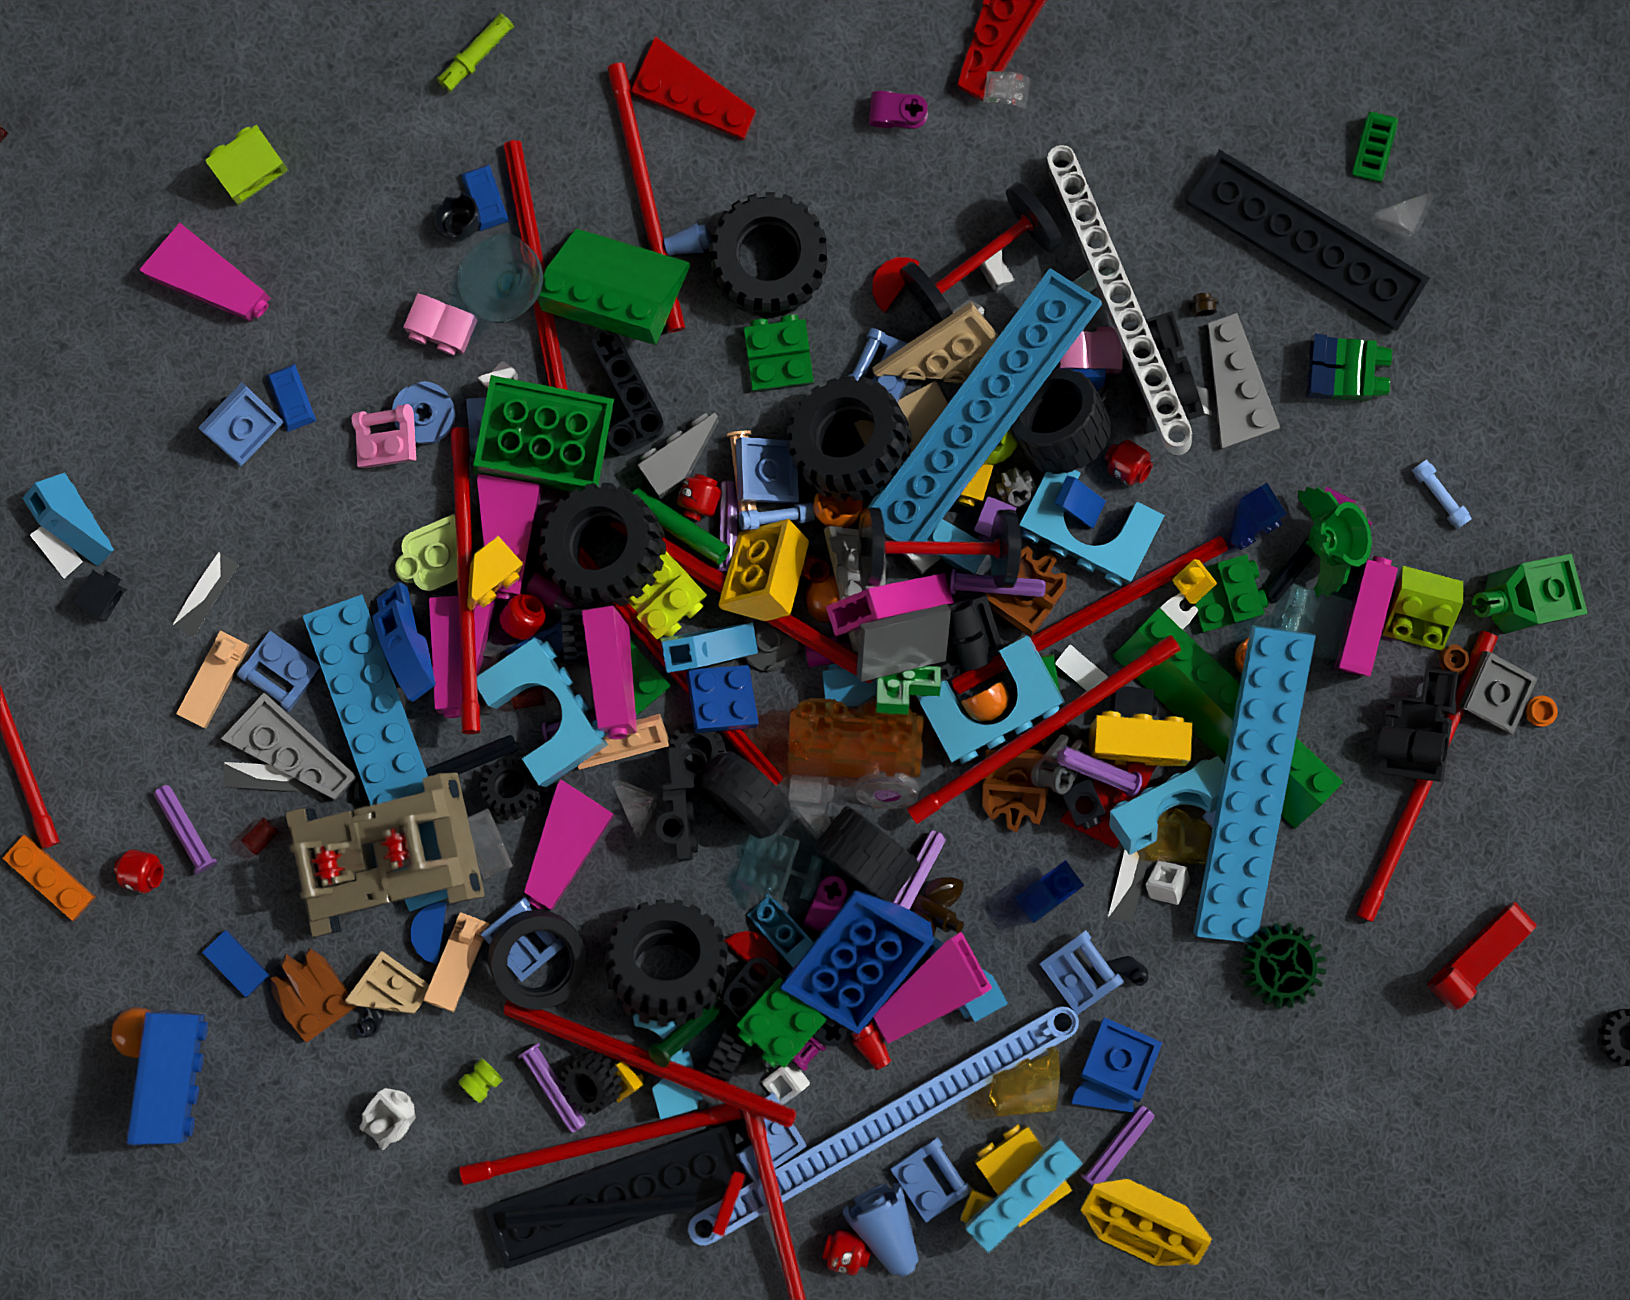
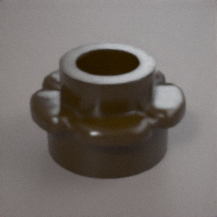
(1203, 305)

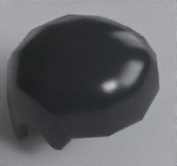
(457, 218)

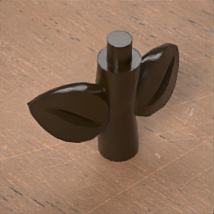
(935, 902)

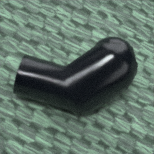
(1130, 968)
(370, 1022)

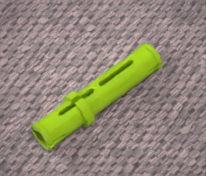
(475, 52)

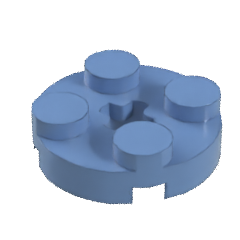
(441, 407)

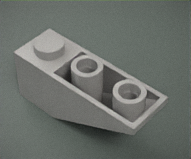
(674, 462)

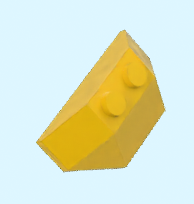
(1145, 1223)

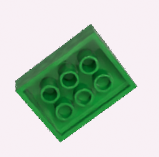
(612, 286)
(542, 434)

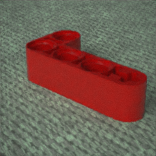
(1460, 976)

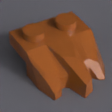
(1031, 611)
(1012, 790)
(310, 994)

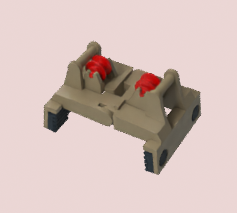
(341, 844)

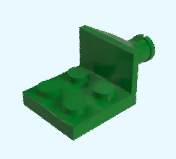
(1532, 594)

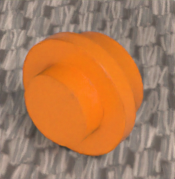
(1541, 711)

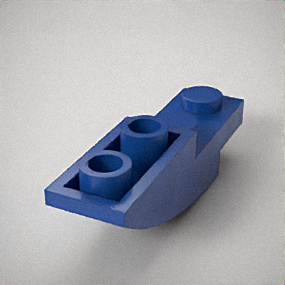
(401, 644)

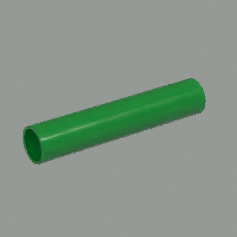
(686, 530)

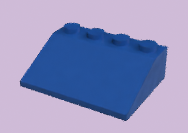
(859, 960)
(167, 1077)

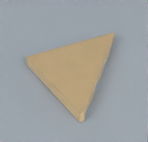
(944, 351)

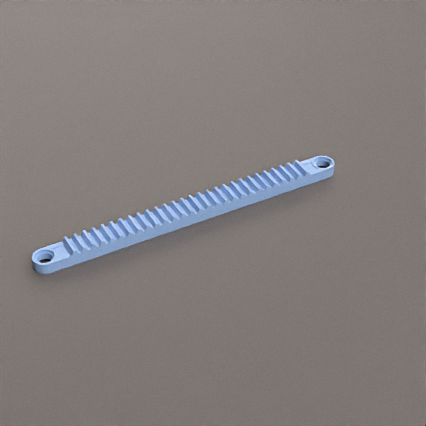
(893, 1119)

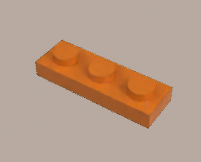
(49, 877)

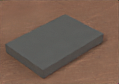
(903, 642)

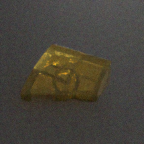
(1180, 839)
(1027, 1086)

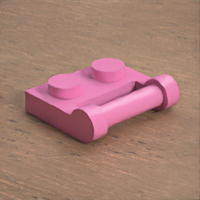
(388, 446)

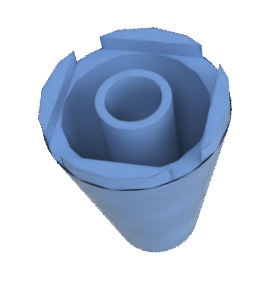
(885, 1227)

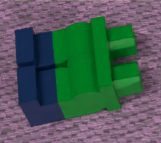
(1346, 369)

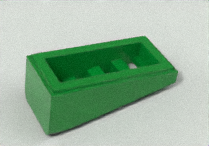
(1378, 120)

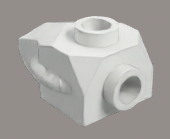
(388, 1117)

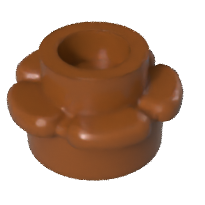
(1459, 653)

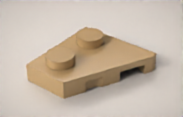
(389, 987)

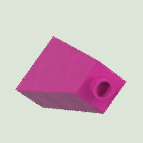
(200, 272)
(511, 512)
(888, 601)
(1366, 617)
(446, 650)
(611, 671)
(566, 841)
(936, 988)

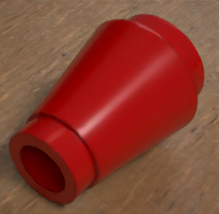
(871, 1046)

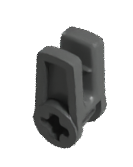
(1054, 771)

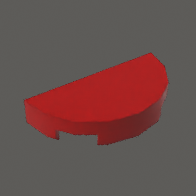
(888, 282)
(752, 945)
(728, 1203)

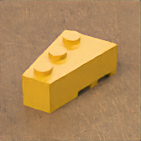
(1140, 739)

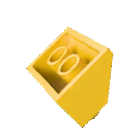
(765, 571)

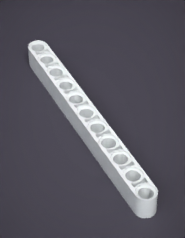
(1123, 312)

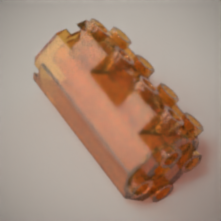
(852, 743)

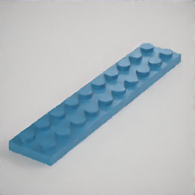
(985, 407)
(371, 713)
(1254, 783)

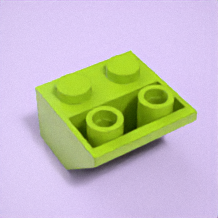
(246, 164)
(1423, 608)

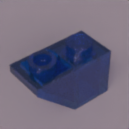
(1255, 513)
(1048, 891)

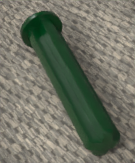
(683, 1034)

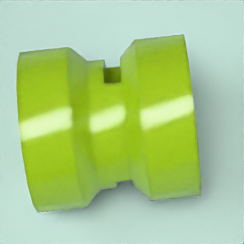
(479, 1081)

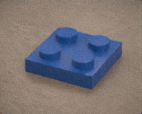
(722, 698)
(1121, 1059)

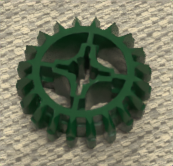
(1289, 952)

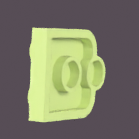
(430, 556)

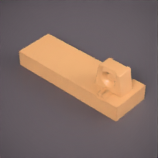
(213, 679)
(649, 736)
(456, 963)

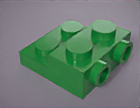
(778, 353)
(1233, 597)
(779, 1025)

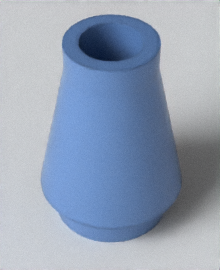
(689, 240)

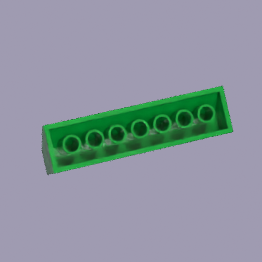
(1207, 696)

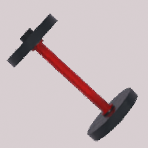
(1032, 218)
(1003, 547)

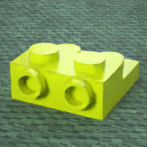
(668, 599)

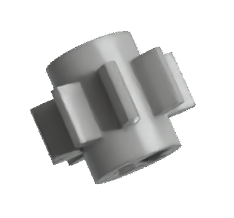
(1016, 487)

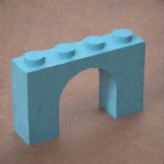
(1116, 559)
(1035, 697)
(577, 735)

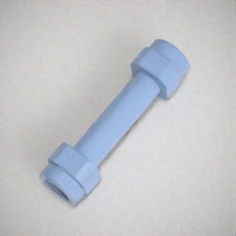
(1458, 515)
(753, 519)

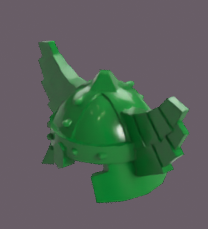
(1337, 537)

